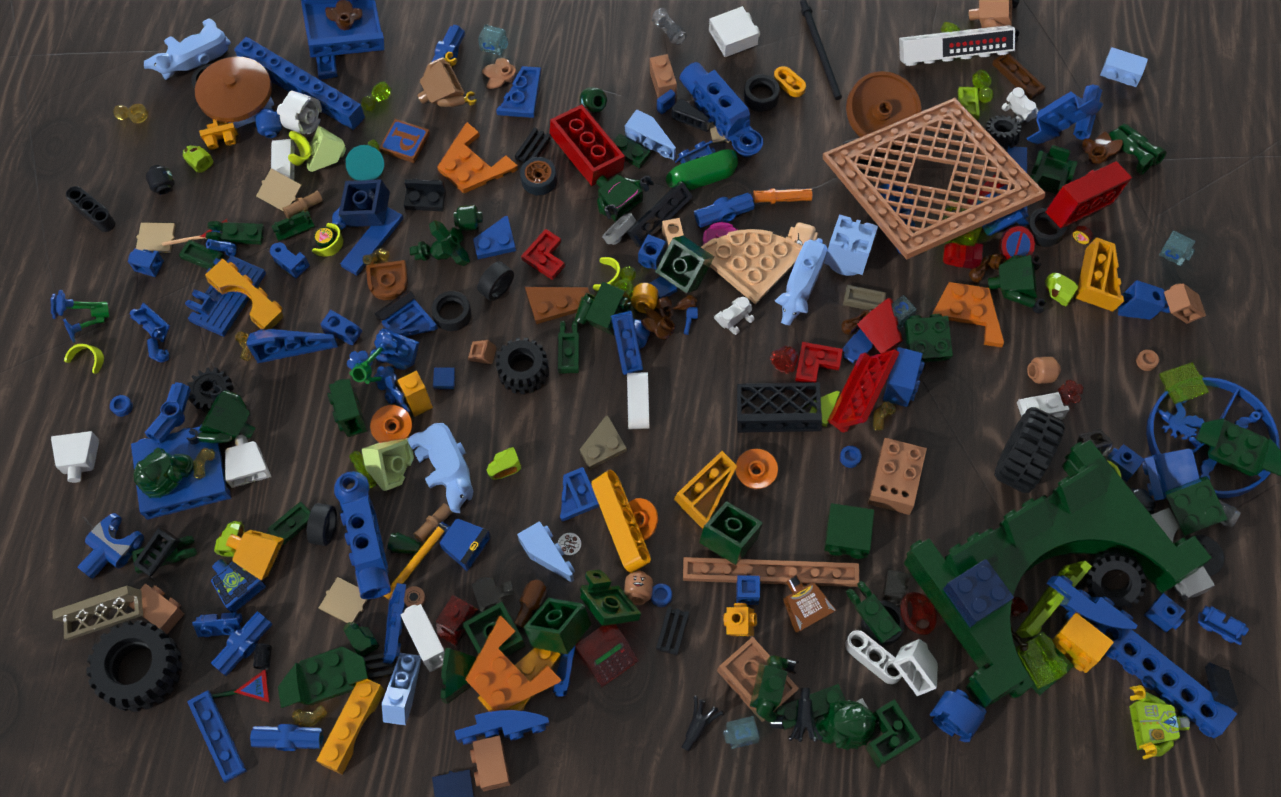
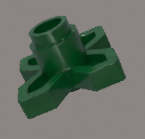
(448, 243)

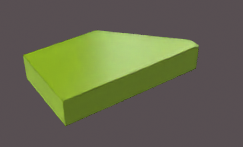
(969, 100)
(827, 405)

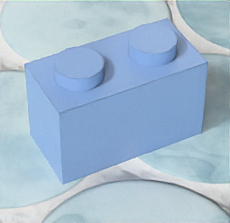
(1124, 67)

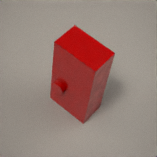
(586, 144)
(1088, 194)

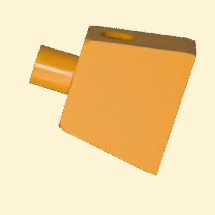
(255, 551)

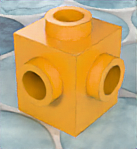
(740, 620)

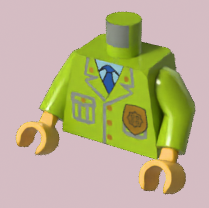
(1154, 723)

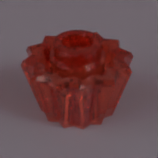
(784, 359)

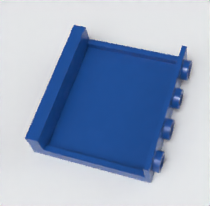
(328, 39)
(190, 491)

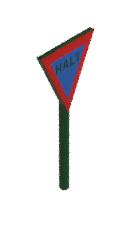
(254, 688)

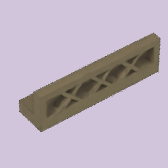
(102, 603)

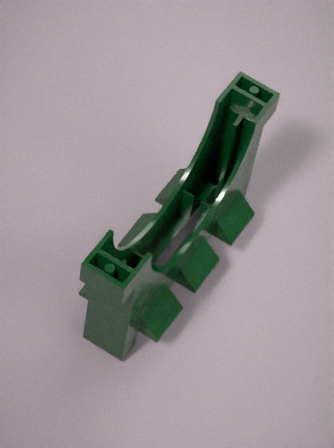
(1083, 515)

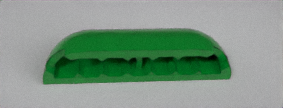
(704, 170)

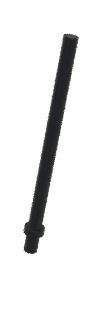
(807, 13)

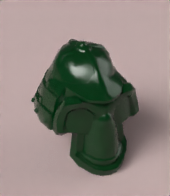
(161, 472)
(847, 724)

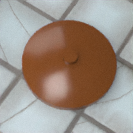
(233, 89)
(880, 101)

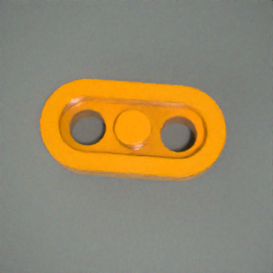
(791, 81)

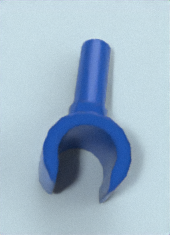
(691, 313)

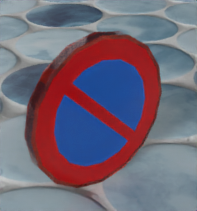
(1017, 241)

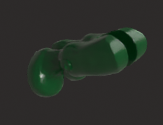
(1134, 144)

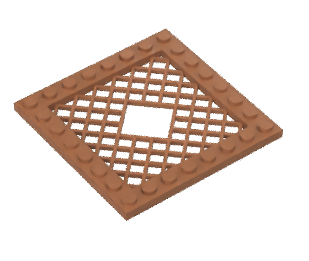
(1023, 192)

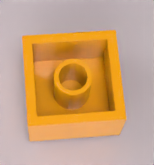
(1081, 643)

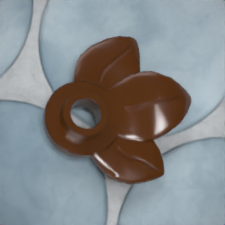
(343, 14)
(1101, 146)
(655, 323)

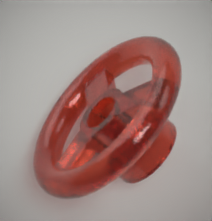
(923, 610)

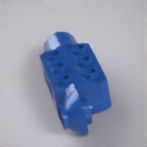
(722, 107)
(363, 535)

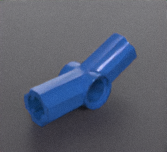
(165, 421)

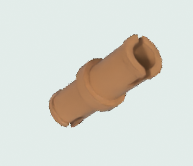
(302, 204)
(432, 523)

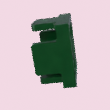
(1053, 169)

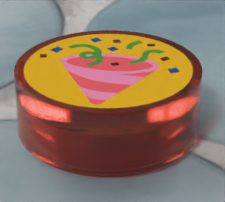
(1082, 235)

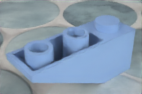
(647, 132)
(540, 548)
(401, 689)

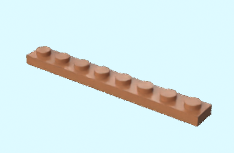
(771, 571)

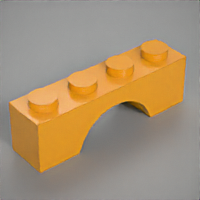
(227, 279)
(342, 738)

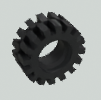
(1004, 130)

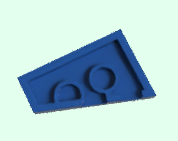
(522, 95)
(394, 624)

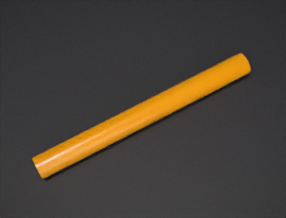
(416, 559)

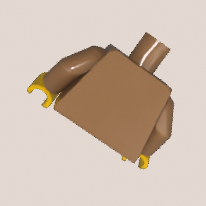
(442, 85)

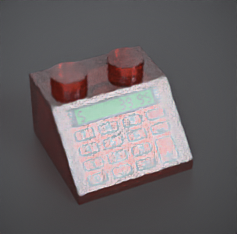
(606, 653)

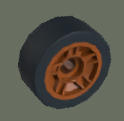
(538, 167)

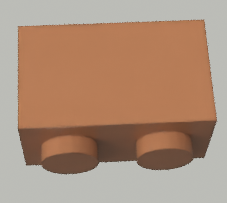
(662, 75)
(1184, 303)
(159, 610)
(490, 763)

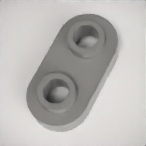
(619, 228)

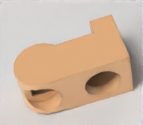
(671, 231)

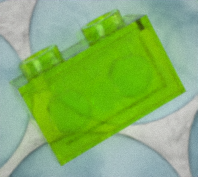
(1042, 661)

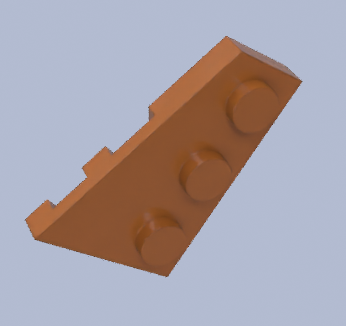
(554, 302)

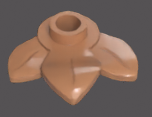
(499, 73)

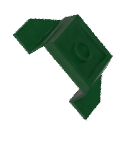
(1240, 448)
(322, 677)

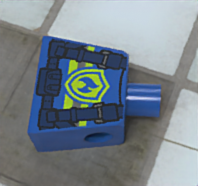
(235, 585)

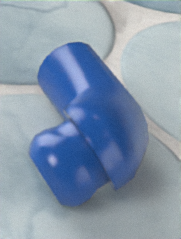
(227, 247)
(156, 353)

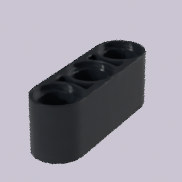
(90, 209)

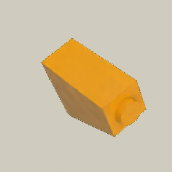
(415, 393)

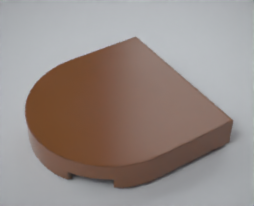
(387, 279)

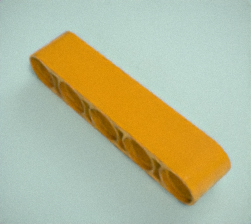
(621, 521)

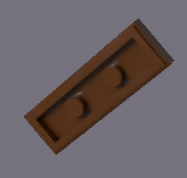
(1018, 75)

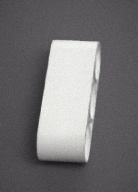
(279, 157)
(638, 400)
(862, 655)

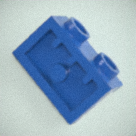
(405, 352)

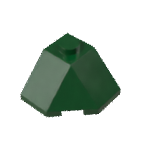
(454, 672)

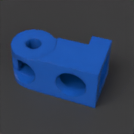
(288, 261)
(341, 327)

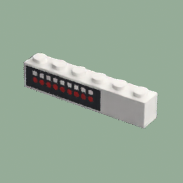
(957, 44)

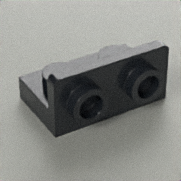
(424, 195)

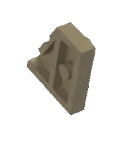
(602, 444)

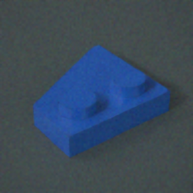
(495, 240)
(409, 320)
(577, 495)

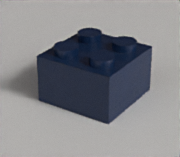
(364, 203)
(978, 593)

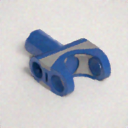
(107, 547)

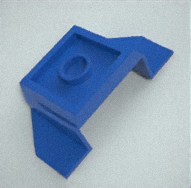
(1062, 115)

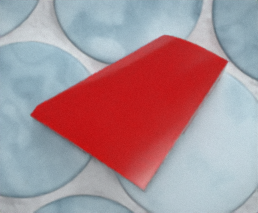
(882, 327)

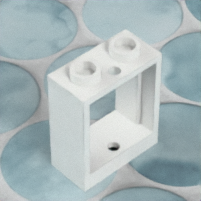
(424, 636)

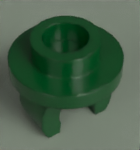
(421, 251)

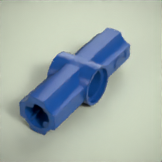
(450, 43)
(1084, 126)
(724, 210)
(241, 643)
(286, 737)

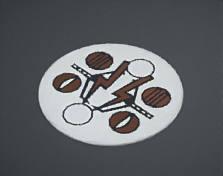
(569, 543)

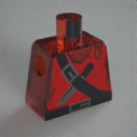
(452, 617)

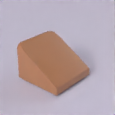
(482, 352)

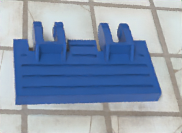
(220, 310)

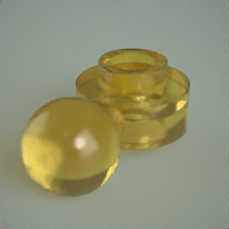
(136, 113)

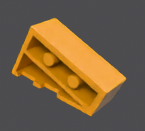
(1099, 276)
(704, 491)

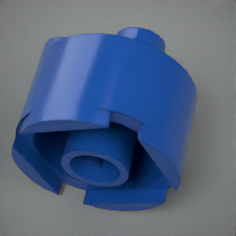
(958, 715)

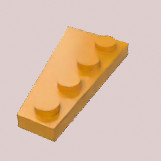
(529, 667)

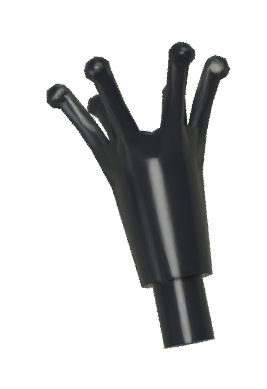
(805, 718)
(699, 723)

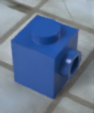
(1126, 461)
(1165, 613)

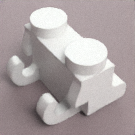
(1021, 105)
(734, 314)

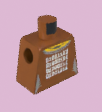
(806, 604)

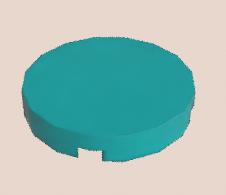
(364, 163)

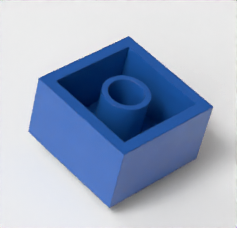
(904, 377)

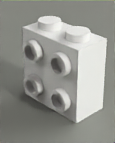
(734, 31)

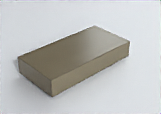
(863, 298)

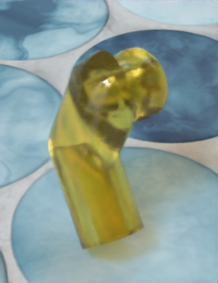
(376, 256)
(242, 337)
(881, 412)
(199, 462)
(308, 718)

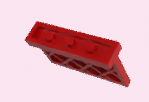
(862, 389)

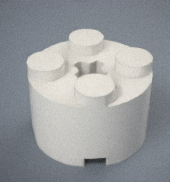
(300, 112)

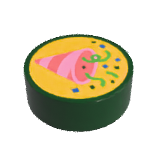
(324, 237)

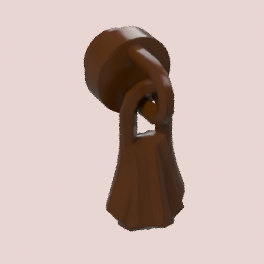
(992, 260)
(684, 304)
(850, 325)

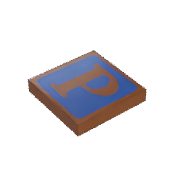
(404, 140)

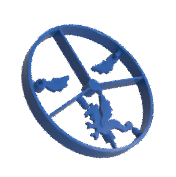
(1177, 424)

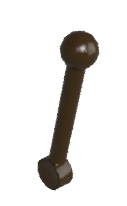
(1023, 646)

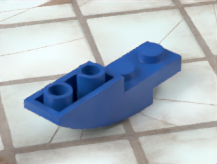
(1097, 610)
(512, 723)

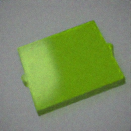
(1183, 383)

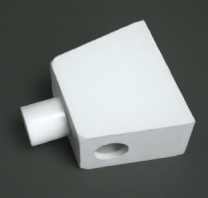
(75, 453)
(244, 463)
(917, 667)

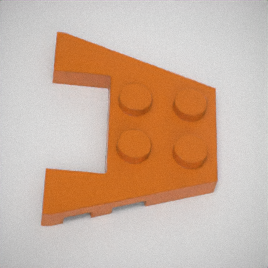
(467, 169)
(971, 306)
(499, 679)

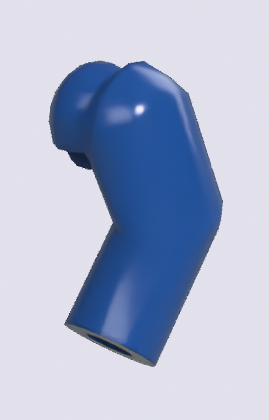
(336, 219)

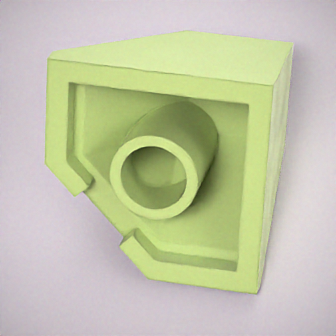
(325, 149)
(388, 462)

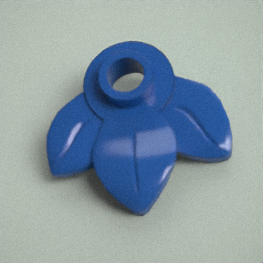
(393, 394)

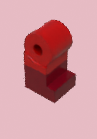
(963, 255)

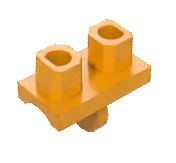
(217, 131)

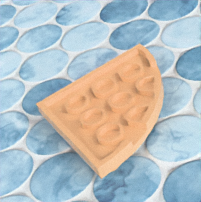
(752, 260)

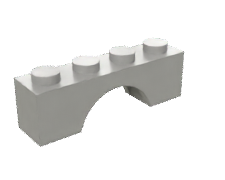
(1197, 582)

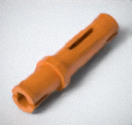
(789, 195)

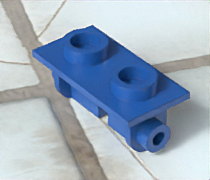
(702, 149)
(151, 322)
(1212, 620)
(210, 625)

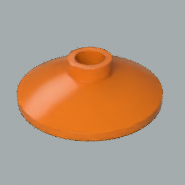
(391, 415)
(759, 460)
(644, 508)

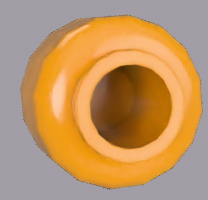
(644, 296)

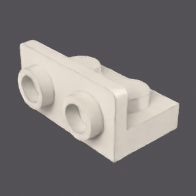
(1049, 403)

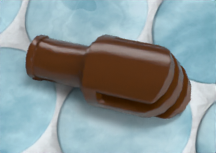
(531, 601)

